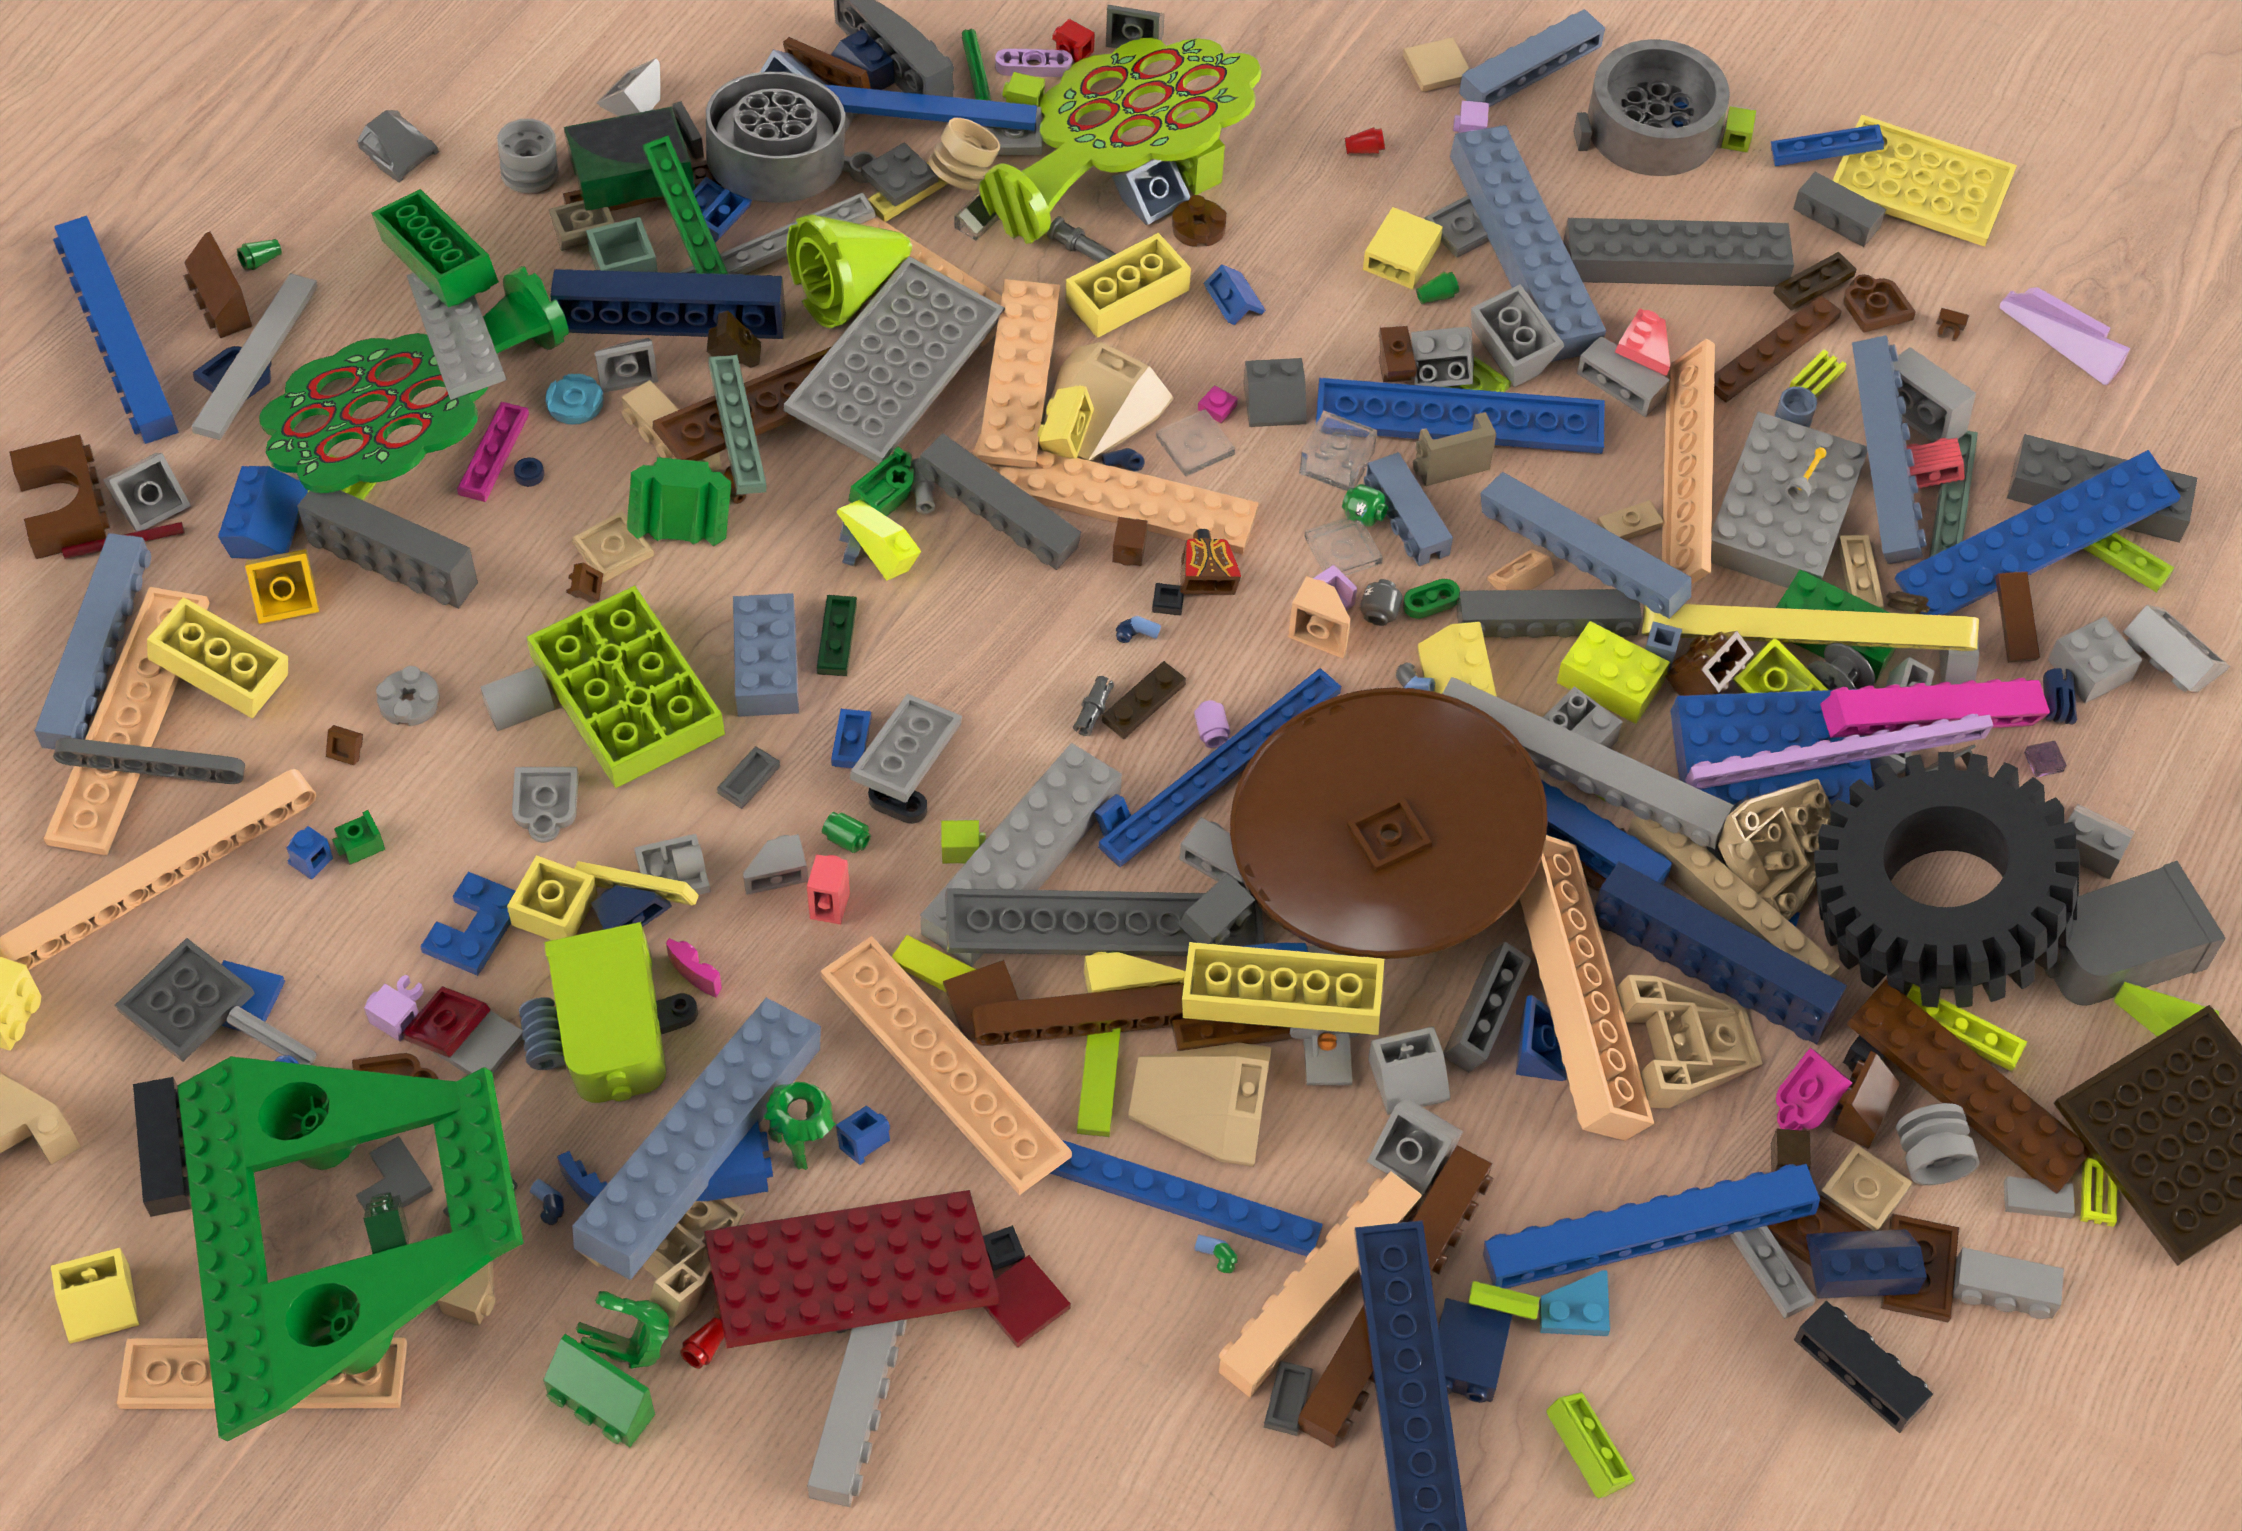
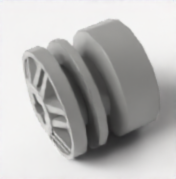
(527, 155)
(1937, 1144)

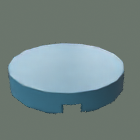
(574, 399)

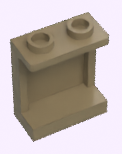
(1455, 454)

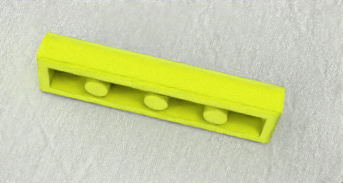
(1975, 1032)

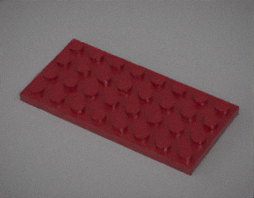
(849, 1268)

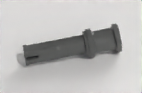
(1076, 240)

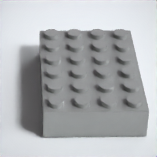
(1762, 528)

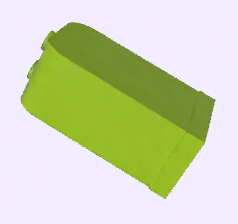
(607, 1012)

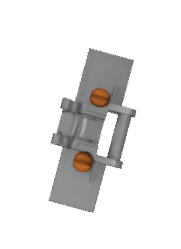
(1325, 1051)

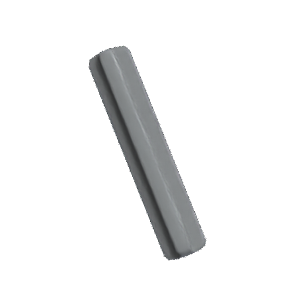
(270, 1036)

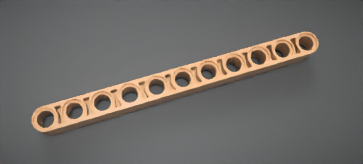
(157, 870)

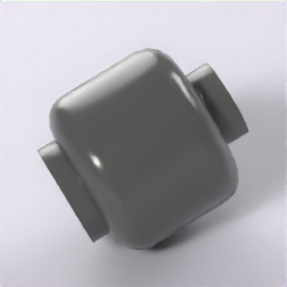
(1381, 602)

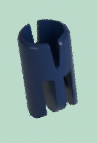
(2060, 696)

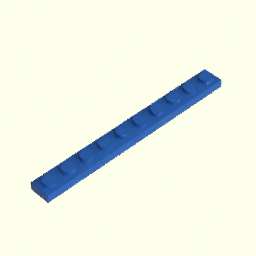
(1212, 771)
(1190, 1200)

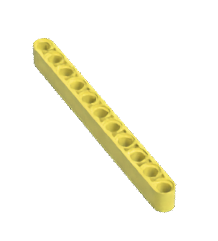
(1823, 626)

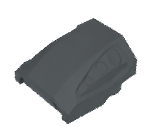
(395, 144)

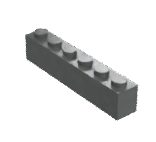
(999, 501)
(1548, 612)

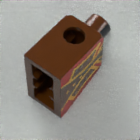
(1208, 566)

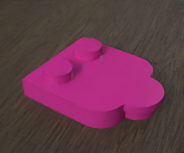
(1809, 1092)

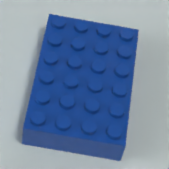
(1750, 723)

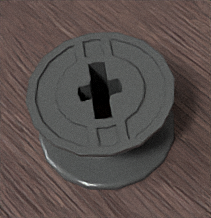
(1842, 668)

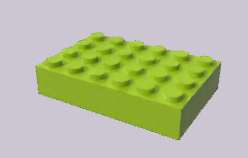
(625, 686)

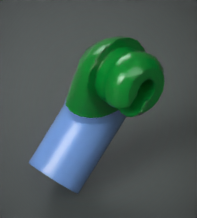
(1220, 1249)

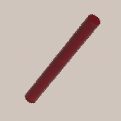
(147, 535)

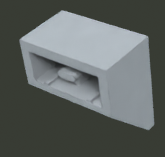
(1443, 357)
(1586, 718)
(1410, 1068)

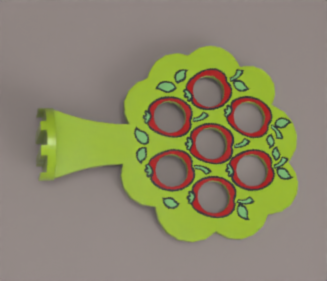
(1028, 196)

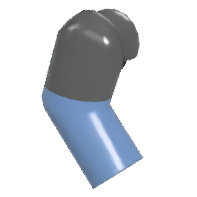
(1409, 679)

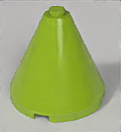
(841, 264)

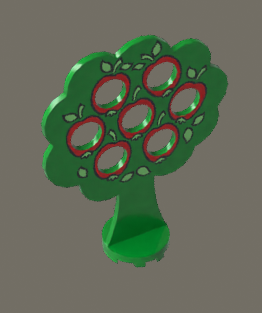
(514, 319)

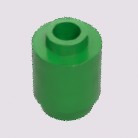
(846, 832)

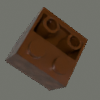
(1865, 1101)

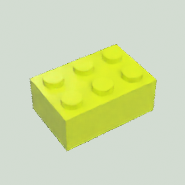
(1613, 672)

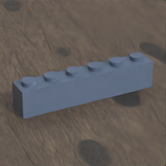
(1532, 59)

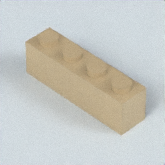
(648, 404)

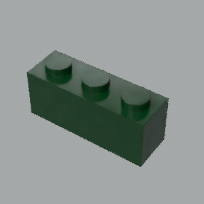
(386, 1223)

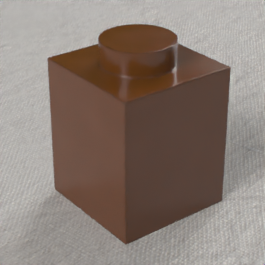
(1129, 541)

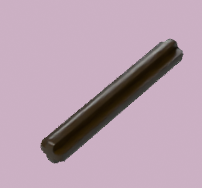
(1908, 602)

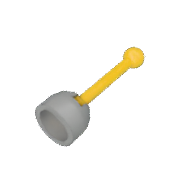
(1804, 487)

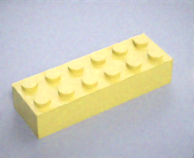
(1283, 988)

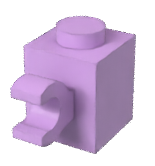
(393, 1009)

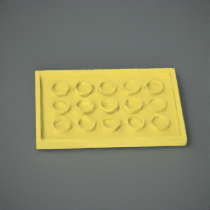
(1929, 182)

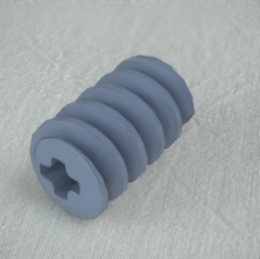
(541, 1034)

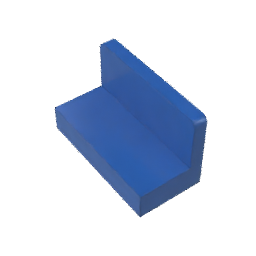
(1232, 294)

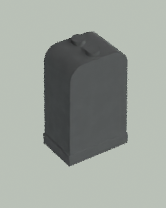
(2136, 935)

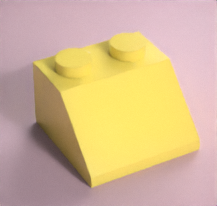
(1066, 422)

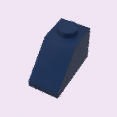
(627, 906)

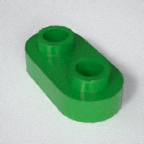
(1429, 598)

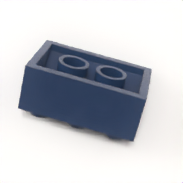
(1866, 1263)

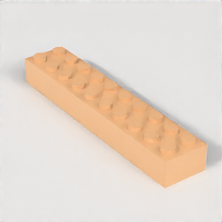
(1583, 997)

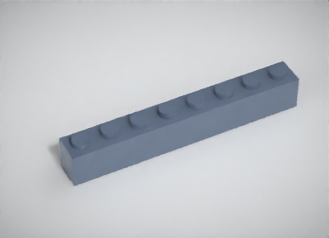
(1887, 449)
(1586, 545)
(93, 640)

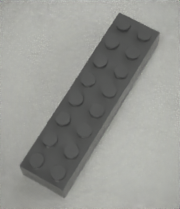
(1680, 251)

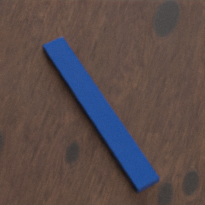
(935, 107)

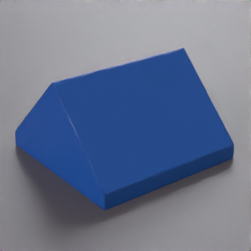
(1538, 1046)

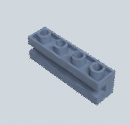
(1409, 509)

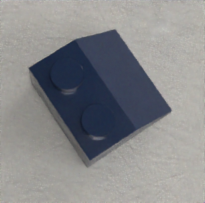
(866, 54)

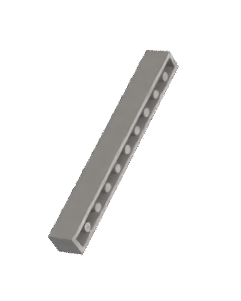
(1605, 771)

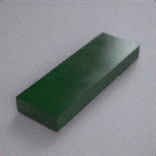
(836, 635)

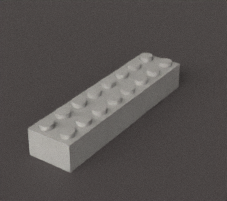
(1032, 836)

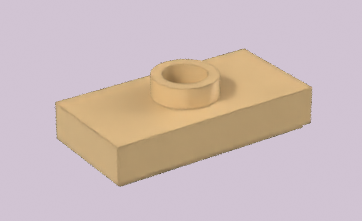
(1632, 521)

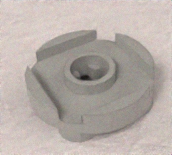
(404, 682)

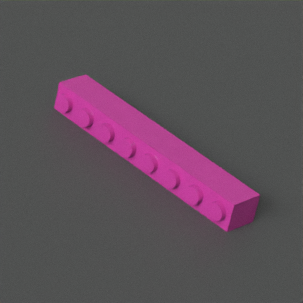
(1895, 707)

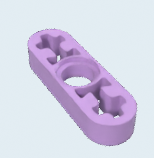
(1025, 55)

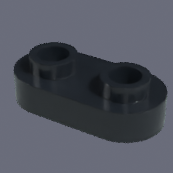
(897, 808)
(672, 1018)

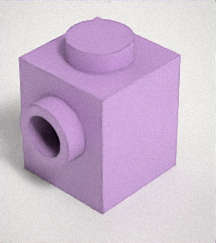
(1472, 117)

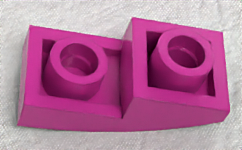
(686, 962)

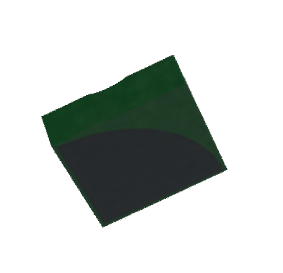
(611, 157)

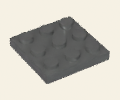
(184, 999)

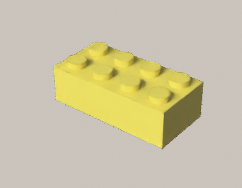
(1127, 285)
(217, 657)

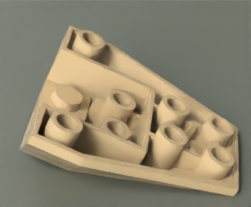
(1121, 390)
(1774, 843)
(1205, 1098)

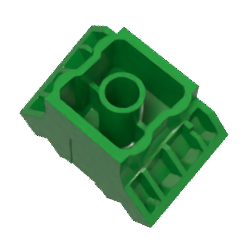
(679, 501)

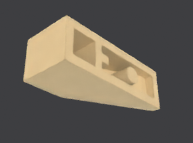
(471, 1298)

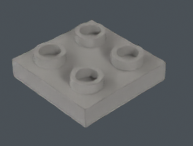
(675, 860)

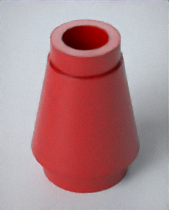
(1365, 142)
(703, 1344)

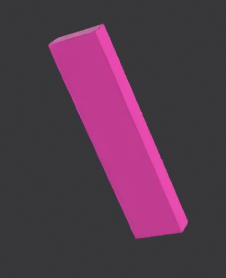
(493, 451)

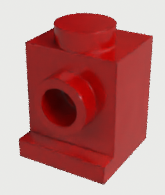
(1074, 39)

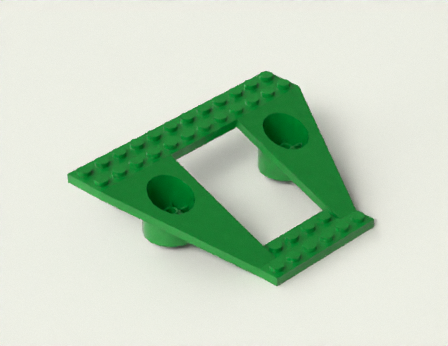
(296, 1333)

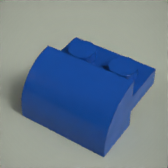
(719, 207)

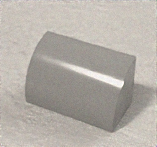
(517, 698)

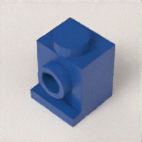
(303, 847)
(862, 1133)

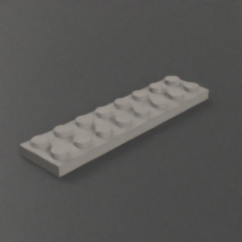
(458, 341)

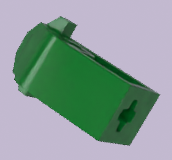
(886, 484)

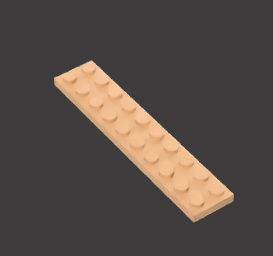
(1689, 462)
(1116, 492)
(127, 715)
(946, 1065)

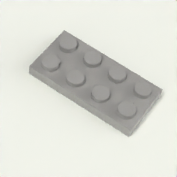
(906, 748)

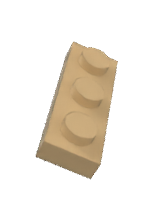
(1860, 568)

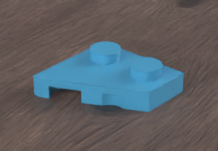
(1577, 1307)

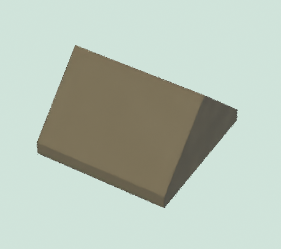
(573, 220)

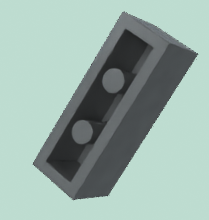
(1839, 209)

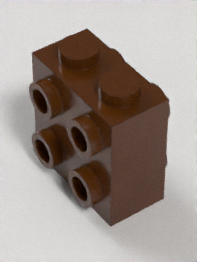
(1709, 664)

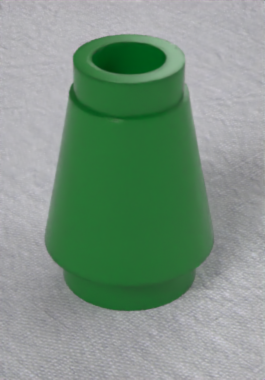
(256, 254)
(1438, 288)

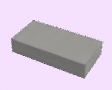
(2034, 1198)

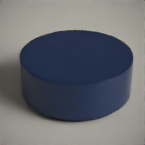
(529, 472)

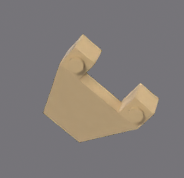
(1693, 1038)
(29, 1114)
(682, 1258)

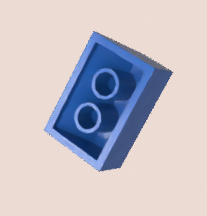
(261, 513)

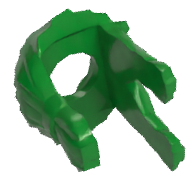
(794, 1131)
(646, 1341)

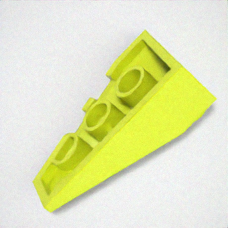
(1776, 671)

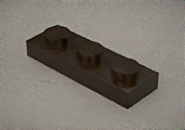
(1814, 281)
(1143, 699)

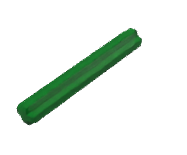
(975, 65)

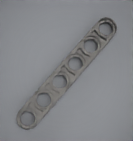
(149, 760)

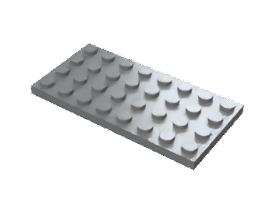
(894, 360)

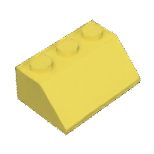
(1457, 653)

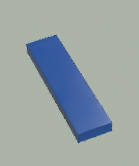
(1827, 145)

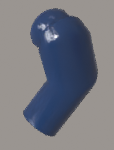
(1125, 457)

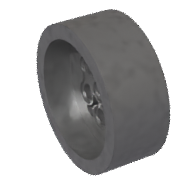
(1634, 102)
(775, 136)

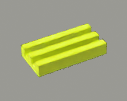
(1812, 366)
(2086, 1184)

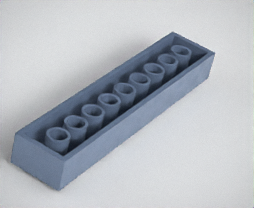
(1525, 235)
(695, 1139)

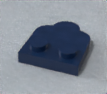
(213, 371)

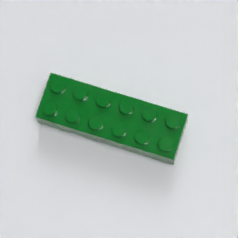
(435, 248)

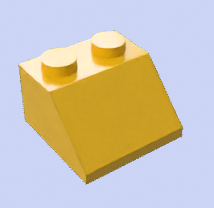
(282, 586)

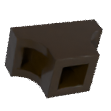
(733, 338)

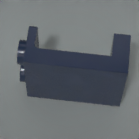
(1472, 1348)

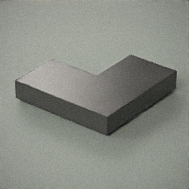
(400, 1174)

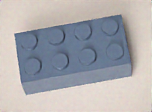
(765, 655)

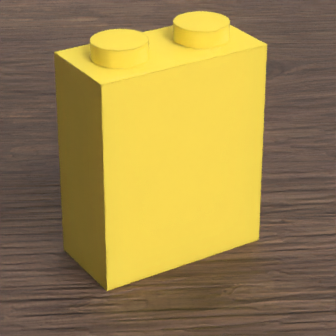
(1402, 248)

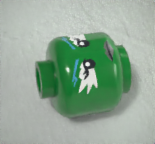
(1364, 505)

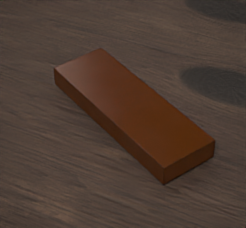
(2017, 616)

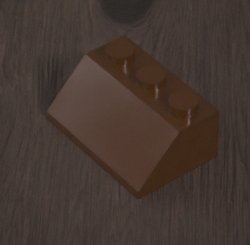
(216, 288)

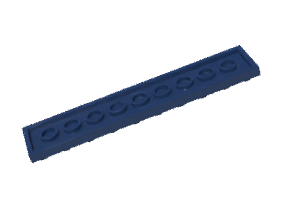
(1409, 1378)

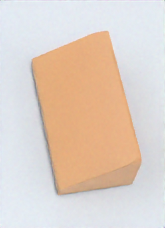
(1523, 572)

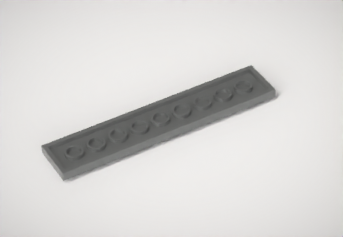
(1078, 922)

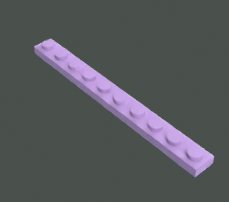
(1848, 750)

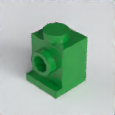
(358, 838)

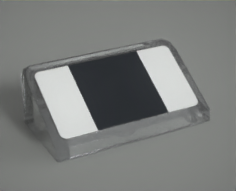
(974, 218)

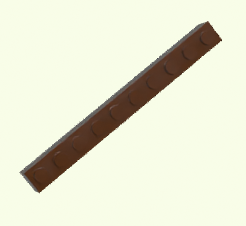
(1351, 1370)

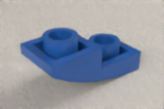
(584, 1185)

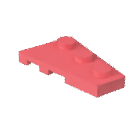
(1646, 342)

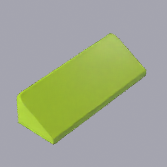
(1589, 1445)

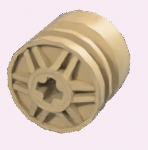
(964, 153)

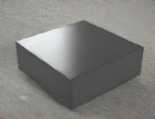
(1582, 131)

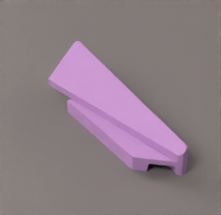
(2068, 331)

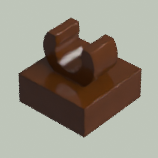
(1953, 320)
(585, 583)
(344, 745)

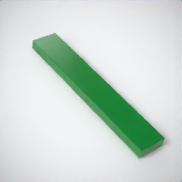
(683, 207)

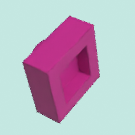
(1218, 403)

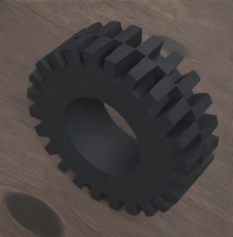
(1958, 944)

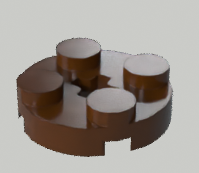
(1199, 209)

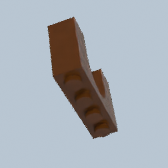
(67, 463)

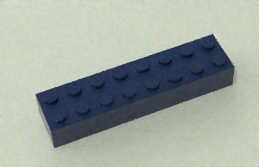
(667, 302)
(1718, 953)

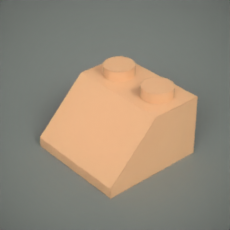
(1319, 618)

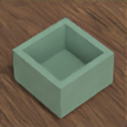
(622, 247)

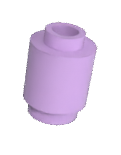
(1212, 723)

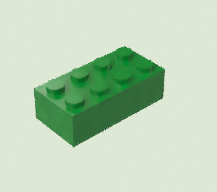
(1815, 594)

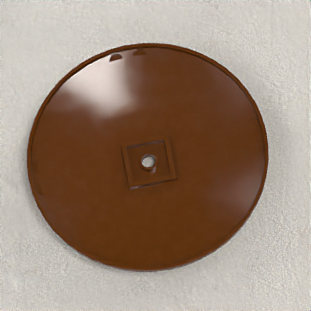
(1375, 763)

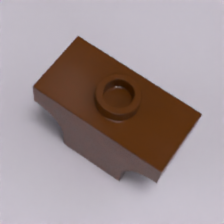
(1396, 354)

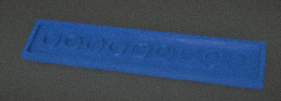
(1516, 417)
(2041, 534)

